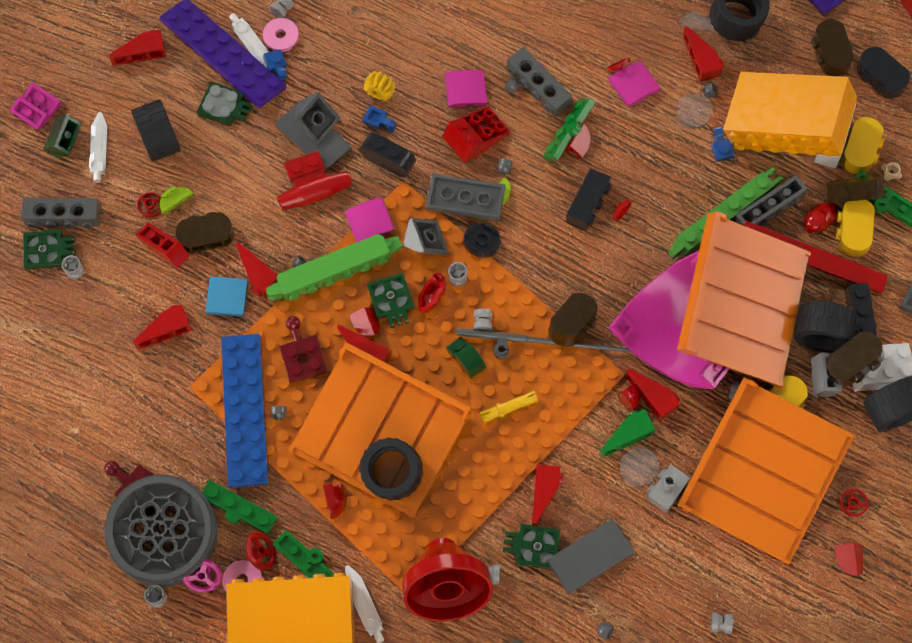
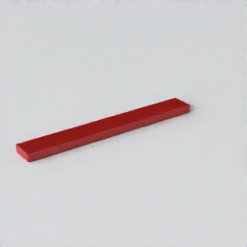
(831, 263)

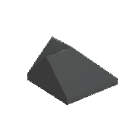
(315, 116)
(425, 237)

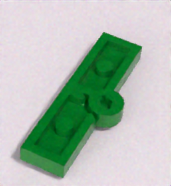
(569, 129)
(892, 204)
(239, 508)
(305, 560)

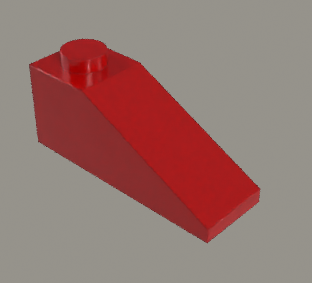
(144, 47)
(703, 56)
(163, 245)
(258, 273)
(166, 326)
(365, 344)
(656, 396)
(546, 487)

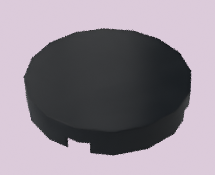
(481, 240)

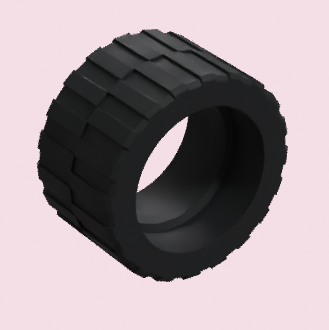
(737, 28)
(156, 130)
(824, 325)
(891, 405)
(371, 455)

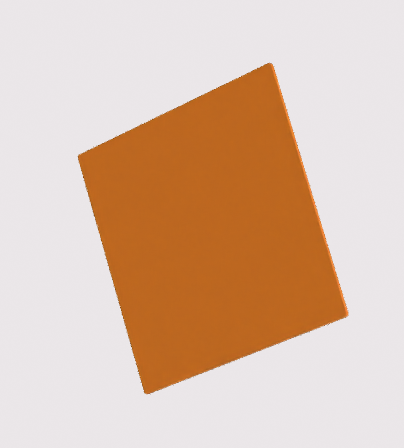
(487, 457)

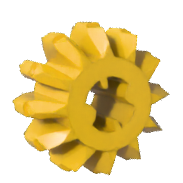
(379, 86)

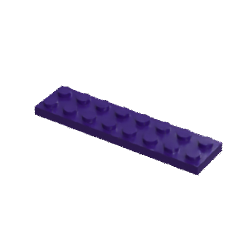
(223, 53)

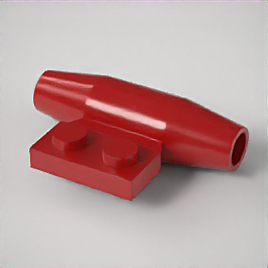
(310, 182)

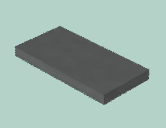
(331, 148)
(465, 197)
(590, 556)

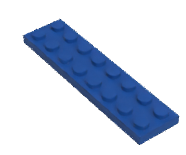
(244, 411)

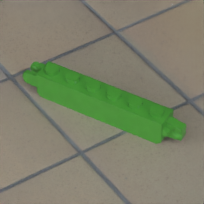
(690, 239)
(333, 267)

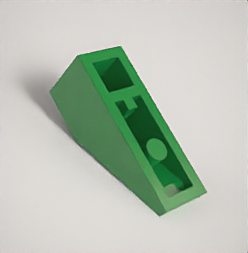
(632, 430)

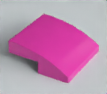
(634, 83)
(465, 88)
(36, 106)
(369, 219)

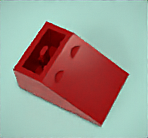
(475, 133)

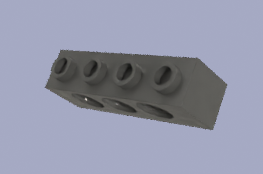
(524, 60)
(773, 203)
(53, 206)

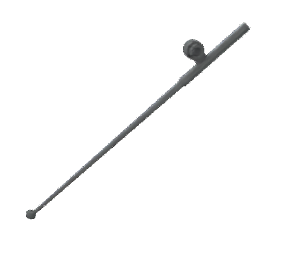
(502, 339)

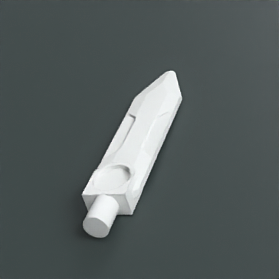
(248, 38)
(98, 147)
(365, 606)

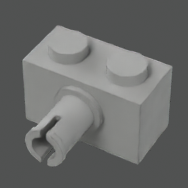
(822, 382)
(667, 488)

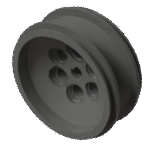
(189, 548)

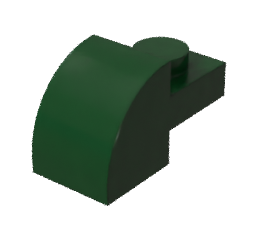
(466, 356)

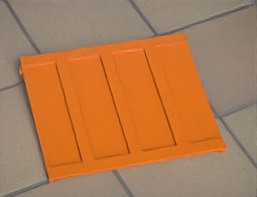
(743, 300)
(375, 402)
(765, 471)

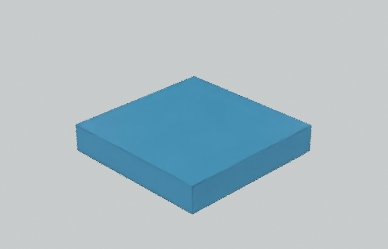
(226, 296)

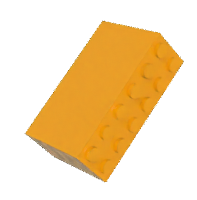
(791, 113)
(291, 610)

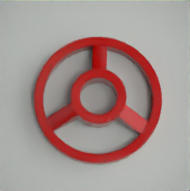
(619, 65)
(146, 200)
(621, 210)
(857, 501)

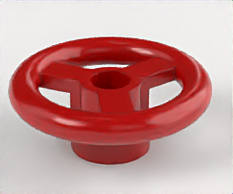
(257, 551)

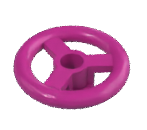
(202, 573)

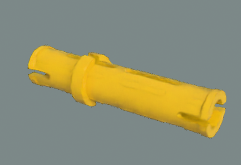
(501, 410)

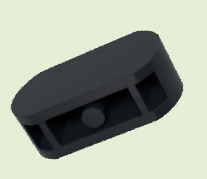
(883, 72)
(387, 154)

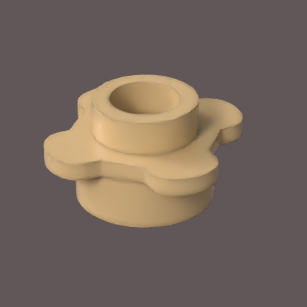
(895, 167)

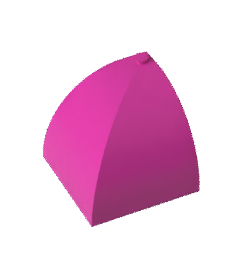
(653, 325)

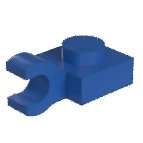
(276, 62)
(376, 118)
(721, 148)

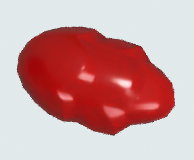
(820, 217)
(432, 293)

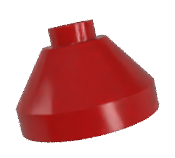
(446, 583)

